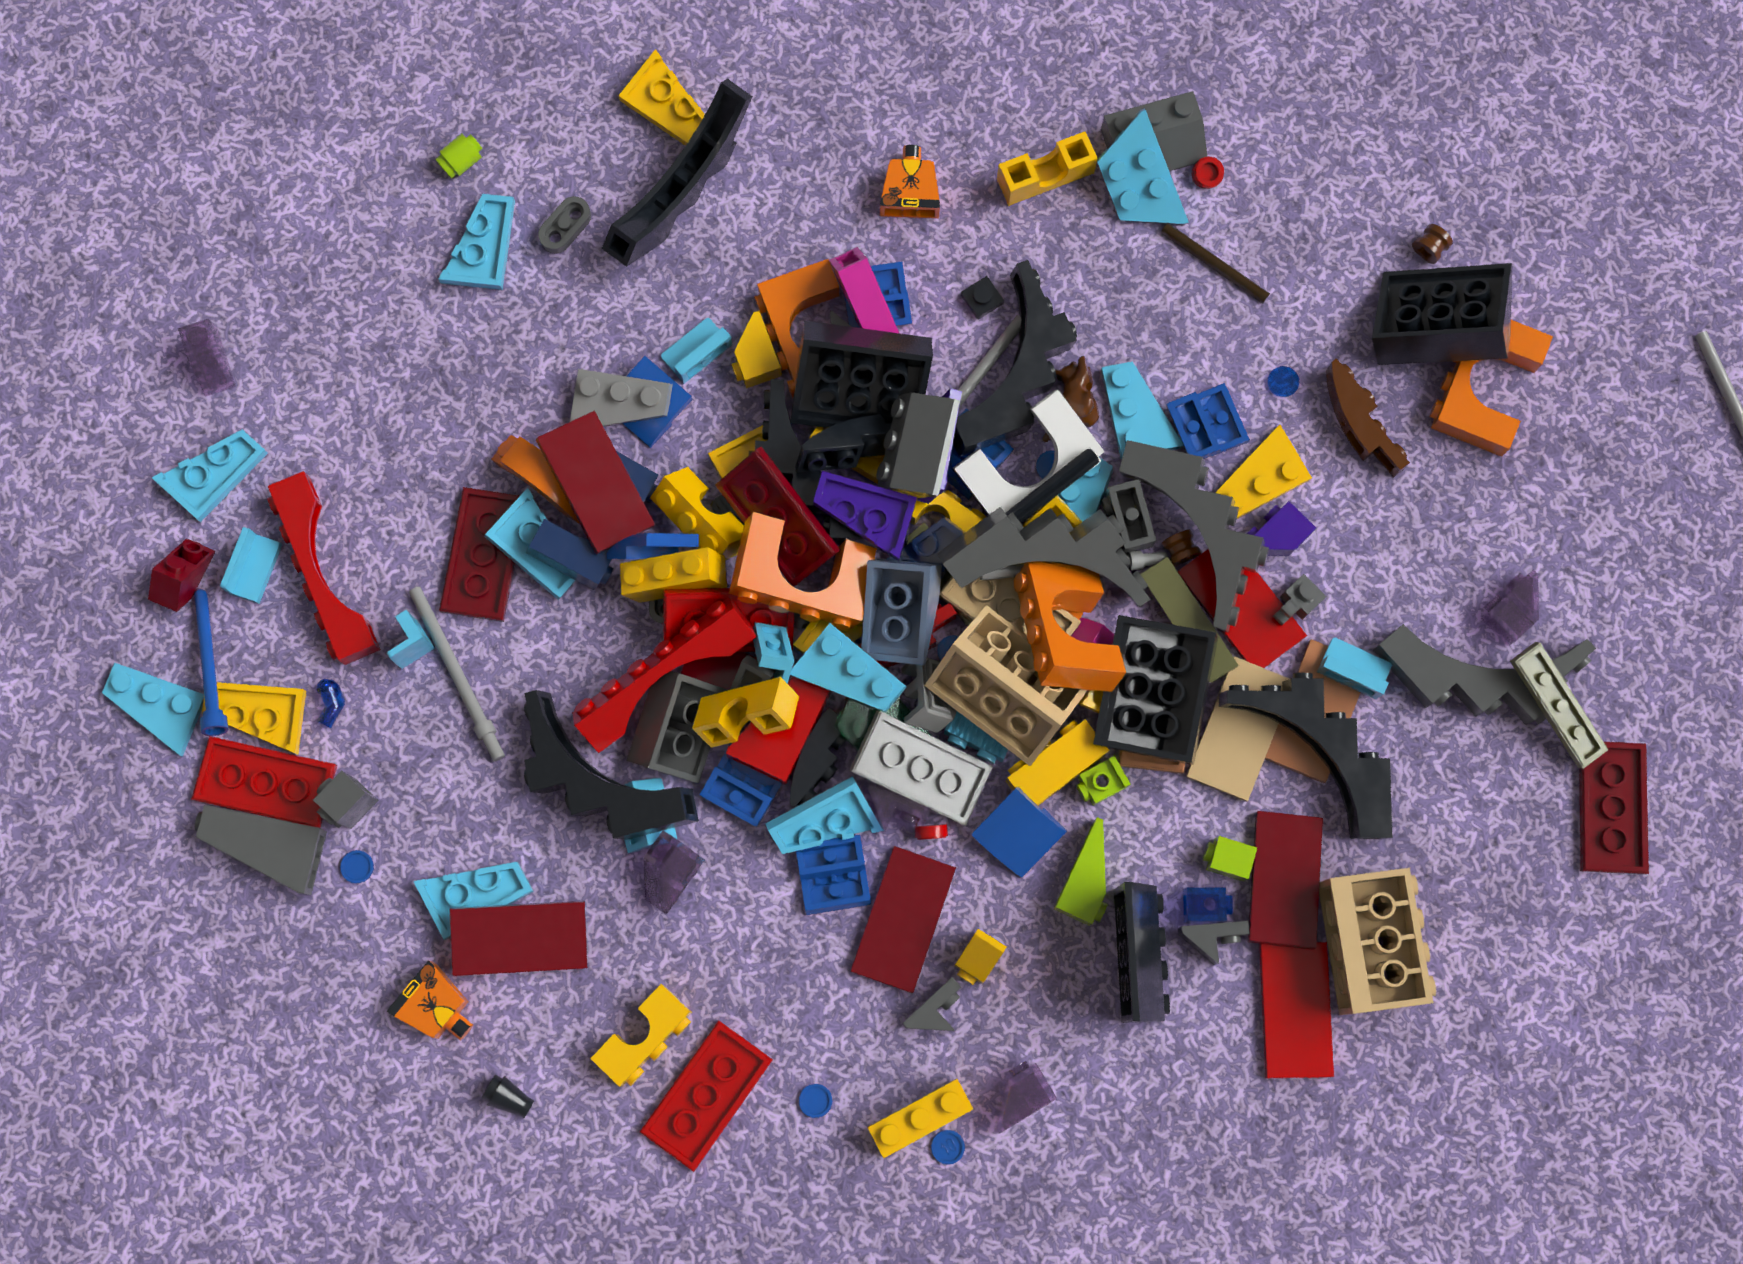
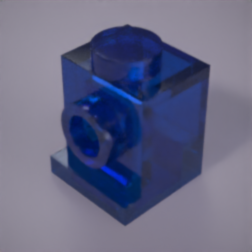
(1194, 904)

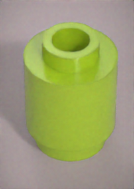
(459, 155)

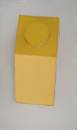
(755, 355)
(979, 957)

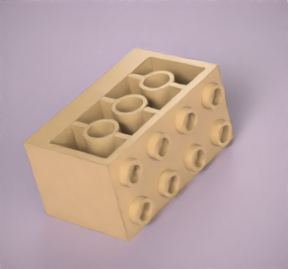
(995, 686)
(1354, 947)

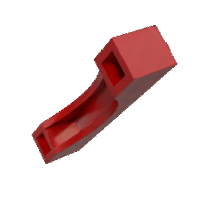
(299, 510)
(715, 634)

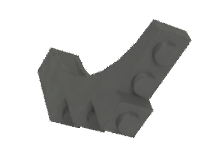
(1004, 542)
(1231, 551)
(1432, 674)

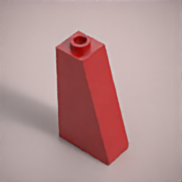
(779, 751)

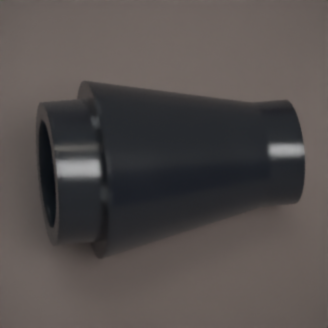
(507, 1097)

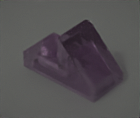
(888, 802)

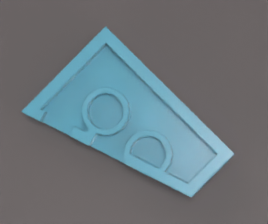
(156, 704)

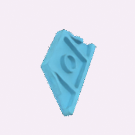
(1140, 177)

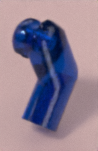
(333, 701)

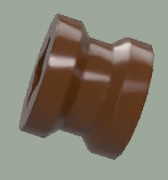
(1432, 243)
(1181, 547)

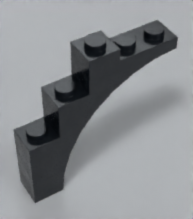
(680, 187)
(1040, 338)
(784, 451)
(1361, 780)
(589, 792)

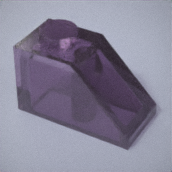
(207, 356)
(1022, 1095)

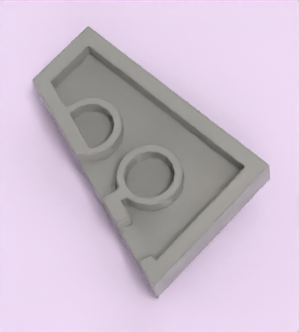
(619, 398)

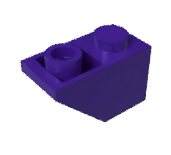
(1284, 530)

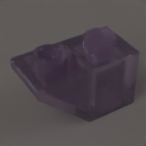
(1516, 611)
(668, 870)

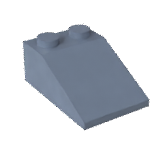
(900, 610)

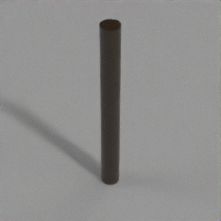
(1215, 263)

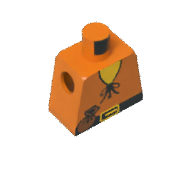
(910, 187)
(432, 1004)

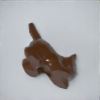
(1077, 387)

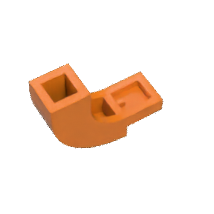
(530, 466)

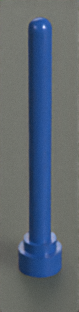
(213, 720)

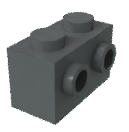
(1130, 509)
(343, 800)

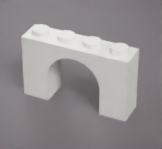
(1069, 440)

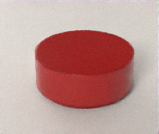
(1207, 172)
(931, 831)

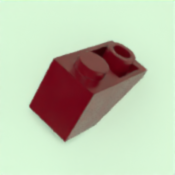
(179, 574)

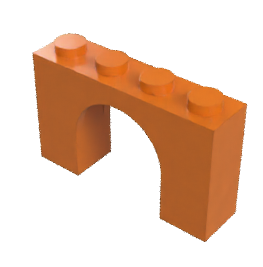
(787, 297)
(1469, 420)
(760, 580)
(1058, 656)

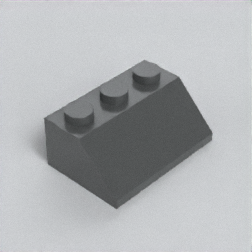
(1176, 126)
(917, 444)
(665, 730)

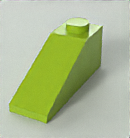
(1086, 883)

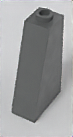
(269, 845)

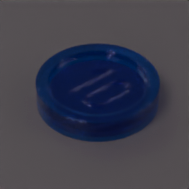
(1283, 381)

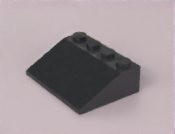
(1444, 314)
(856, 372)
(1164, 691)
(1139, 953)

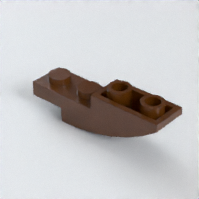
(1353, 411)

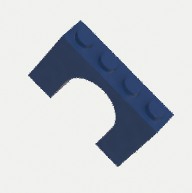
(575, 554)

